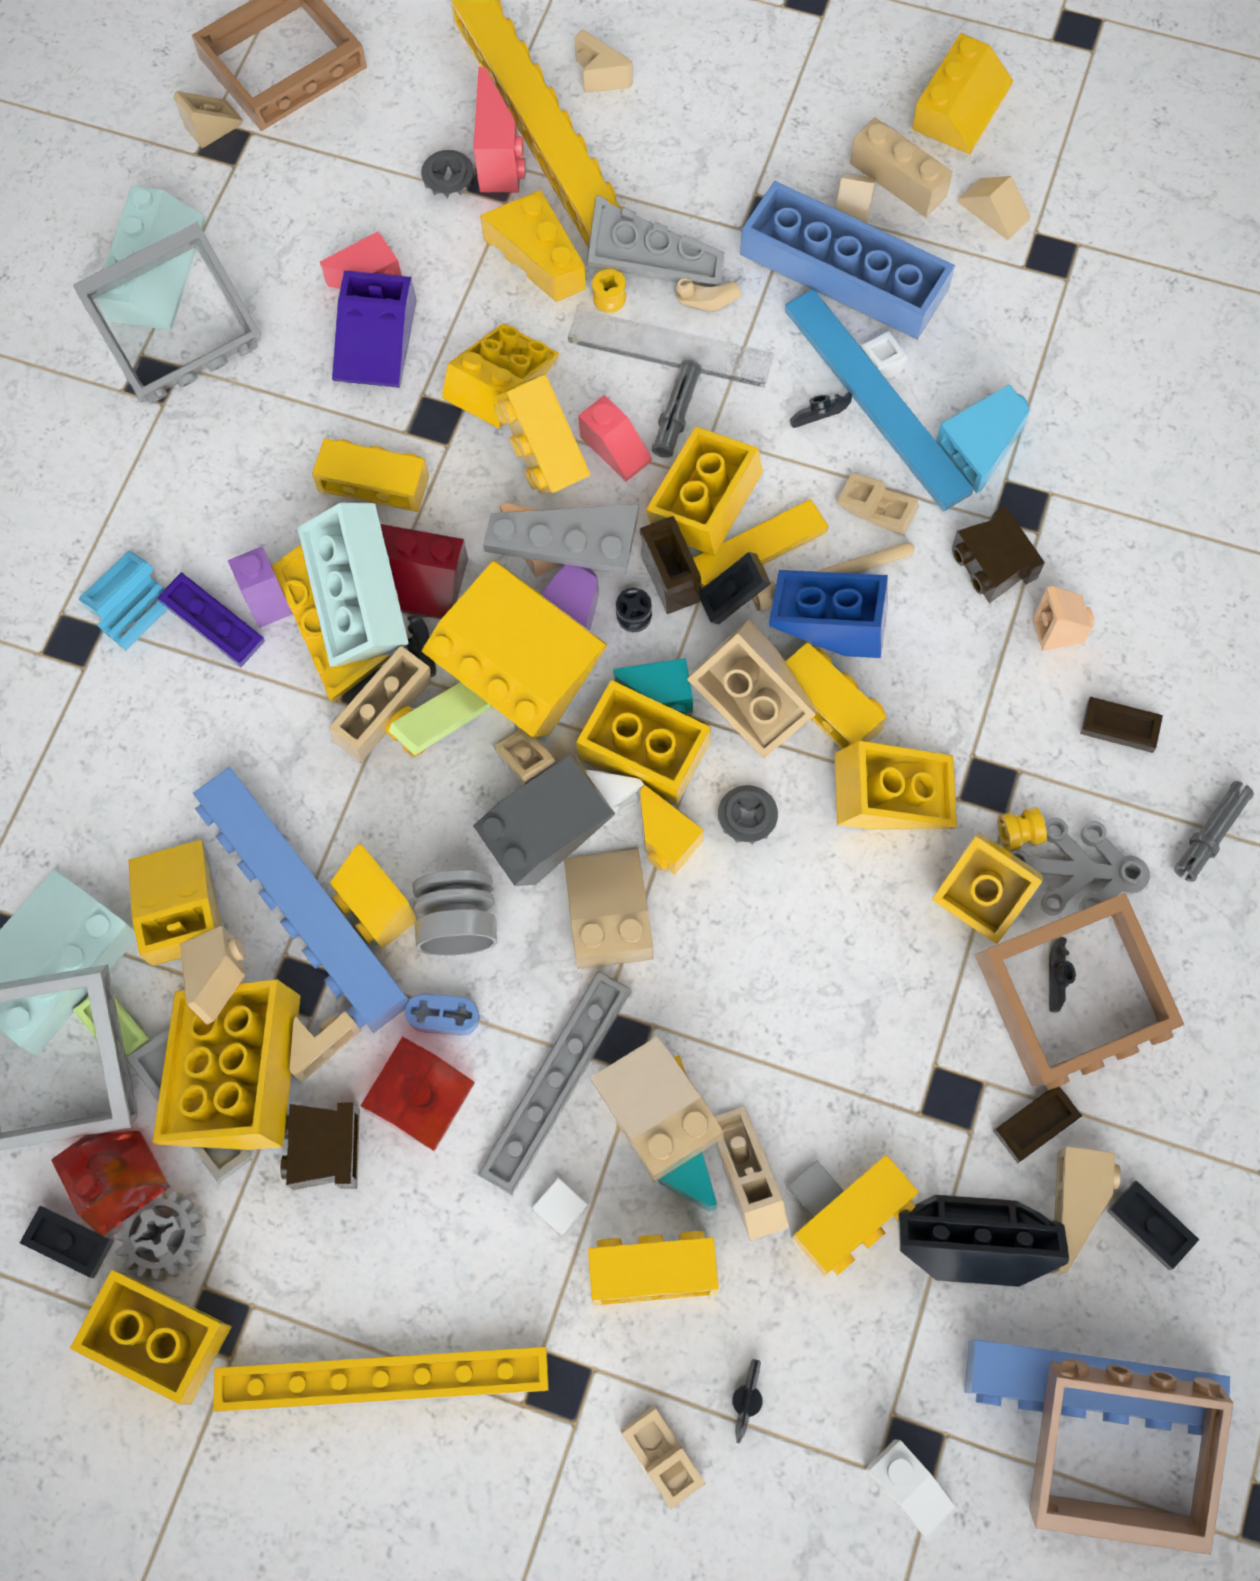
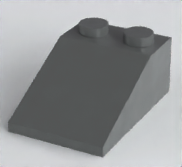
(544, 822)

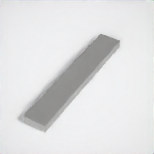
(554, 1083)

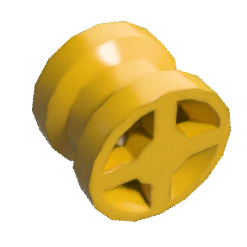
(615, 297)

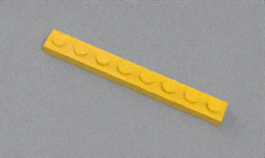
(380, 1379)

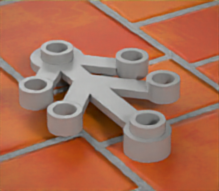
(1084, 869)

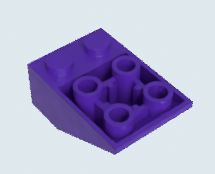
(373, 328)

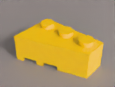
(536, 243)

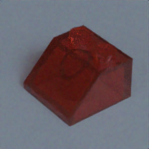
(417, 1094)
(110, 1177)

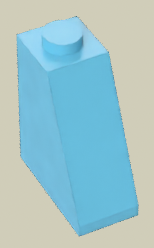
(984, 434)

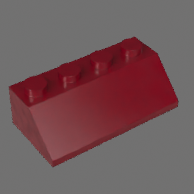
(425, 569)

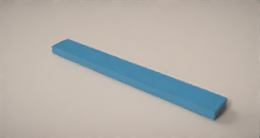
(879, 400)

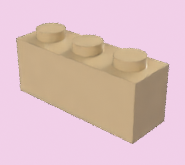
(900, 167)
(390, 689)

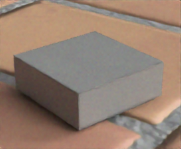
(814, 1189)

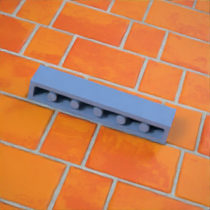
(1022, 1375)

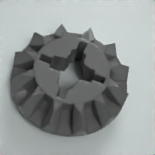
(436, 167)
(750, 798)

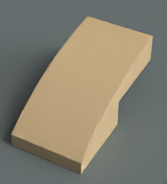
(871, 502)
(662, 1457)

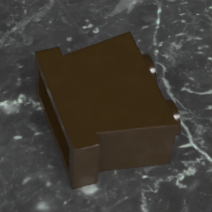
(997, 554)
(670, 565)
(321, 1146)

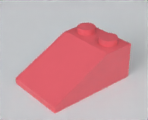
(496, 140)

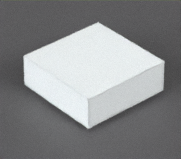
(884, 352)
(560, 1207)

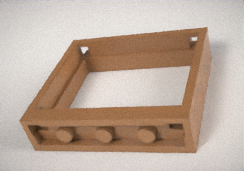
(300, 86)
(1017, 1021)
(1125, 1523)

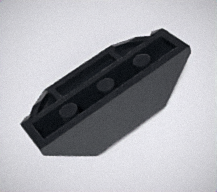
(981, 1240)

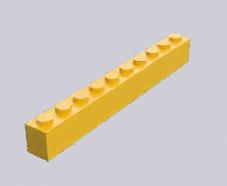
(535, 110)

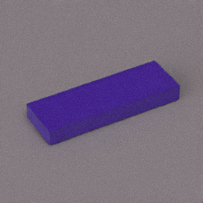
(211, 619)

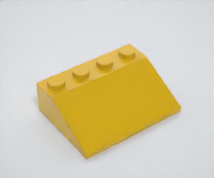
(515, 649)
(229, 1077)

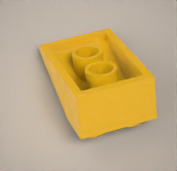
(894, 788)

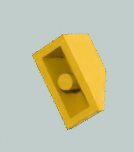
(668, 833)

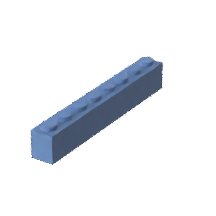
(302, 900)

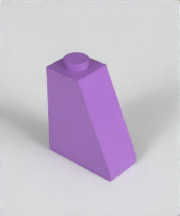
(260, 586)
(574, 592)

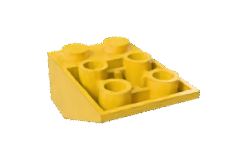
(493, 366)
(171, 900)

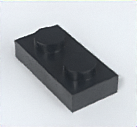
(734, 588)
(1153, 1225)
(66, 1242)

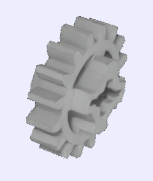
(166, 1250)

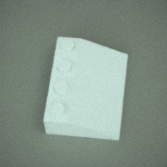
(50, 934)

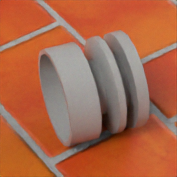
(454, 913)

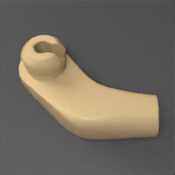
(706, 297)

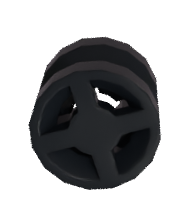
(630, 602)

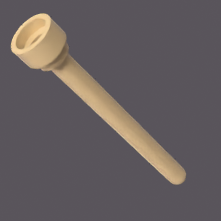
(765, 598)

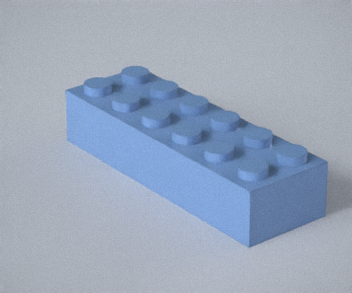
(846, 259)

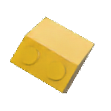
(371, 898)

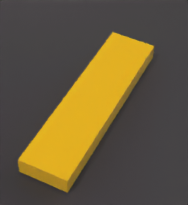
(766, 540)

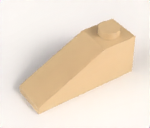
(750, 1176)
(1082, 1192)

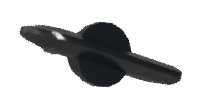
(821, 408)
(418, 640)
(1060, 974)
(747, 1400)

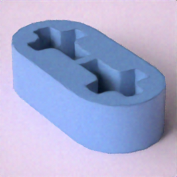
(441, 1023)

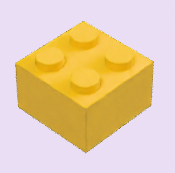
(988, 887)

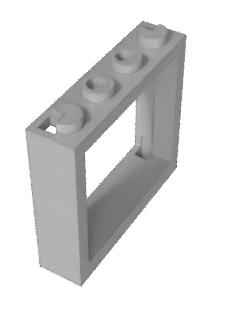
(145, 261)
(111, 1051)

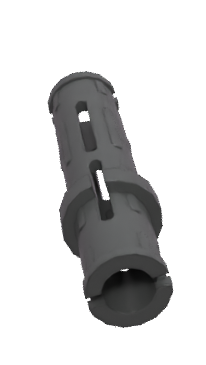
(672, 420)
(1206, 842)

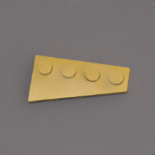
(296, 587)

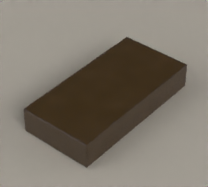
(1121, 724)
(1037, 1123)

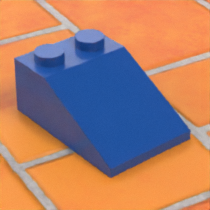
(833, 610)

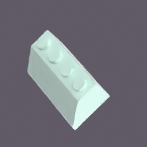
(155, 295)
(352, 583)

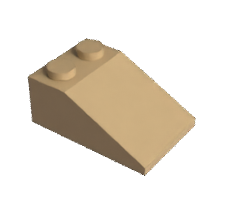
(753, 689)
(608, 909)
(657, 1108)

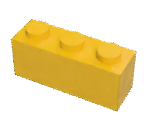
(371, 474)
(840, 706)
(856, 1217)

